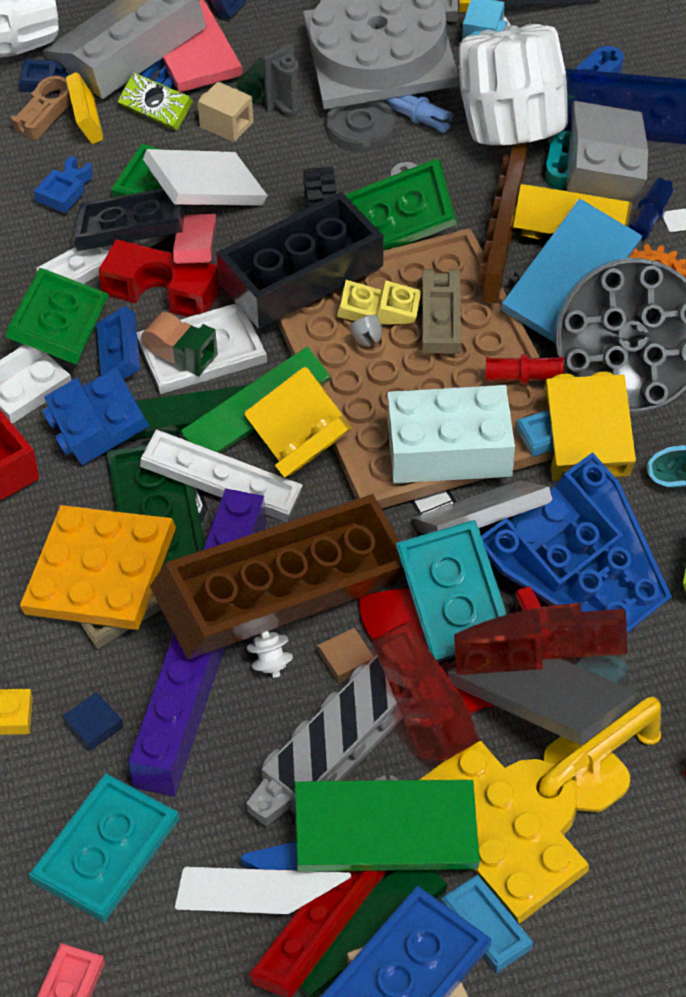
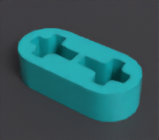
(558, 159)

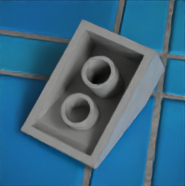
(607, 152)

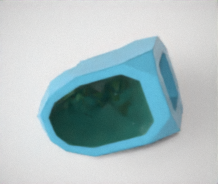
(669, 467)

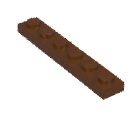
(502, 228)

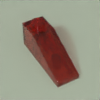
(425, 695)

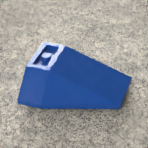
(581, 548)

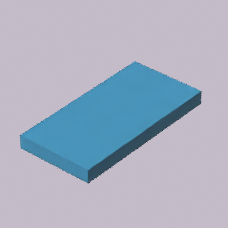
(576, 247)

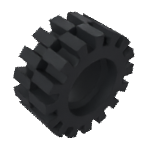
(318, 185)

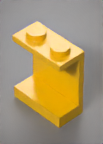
(588, 418)

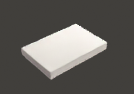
(204, 177)
(236, 347)

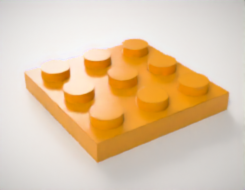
(98, 567)

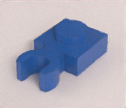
(63, 188)

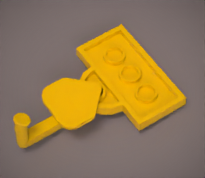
(523, 832)

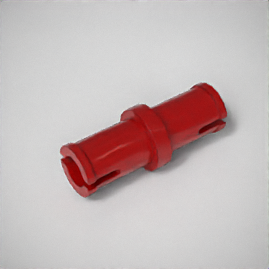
(523, 369)

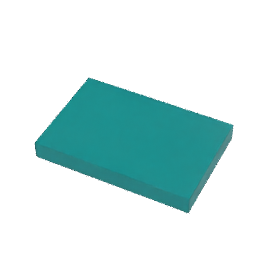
(450, 584)
(104, 847)

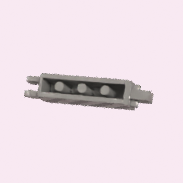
(328, 743)

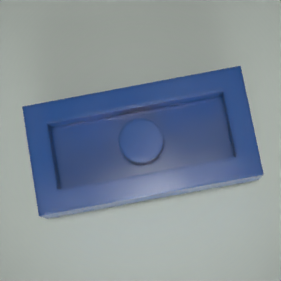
(118, 342)

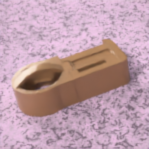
(41, 111)

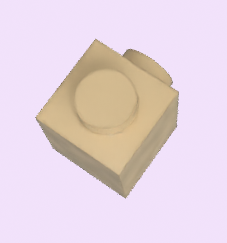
(225, 111)

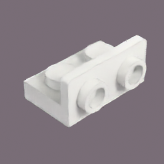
(26, 379)

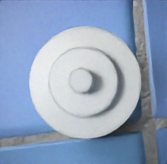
(270, 653)

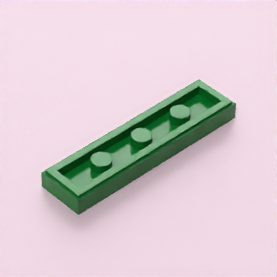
(227, 422)

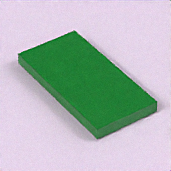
(386, 825)

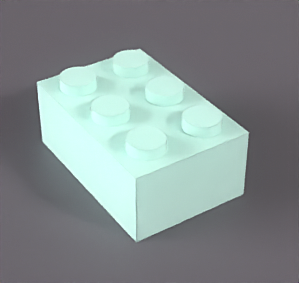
(450, 434)

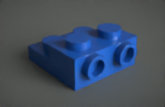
(94, 415)

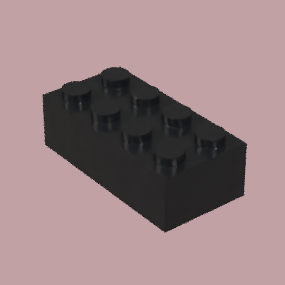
(300, 259)

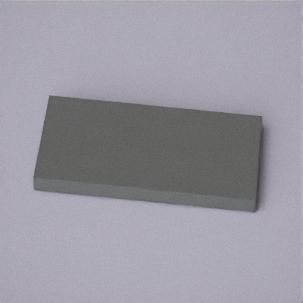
(555, 698)

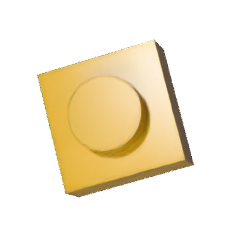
(15, 711)

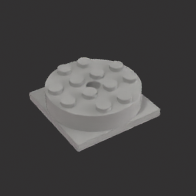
(379, 49)

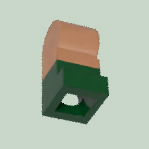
(181, 343)

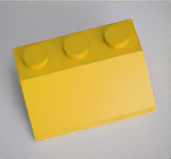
(546, 208)

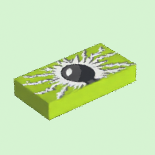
(155, 101)

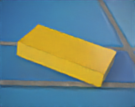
(84, 108)

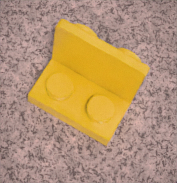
(298, 421)

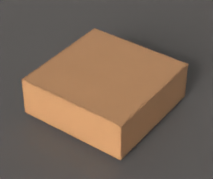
(344, 654)

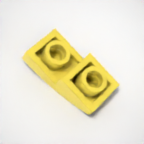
(392, 304)

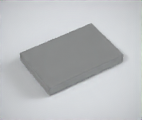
(486, 507)

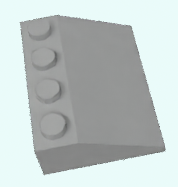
(125, 40)

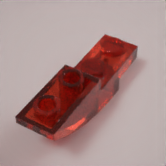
(537, 634)

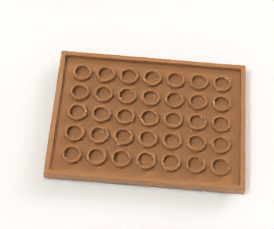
(366, 374)

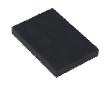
(127, 219)

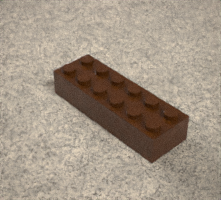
(277, 575)

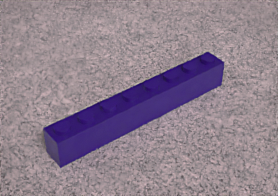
(183, 682)

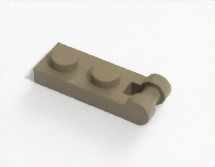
(441, 312)

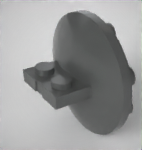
(630, 323)

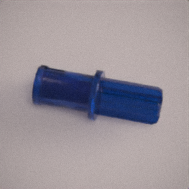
(651, 207)

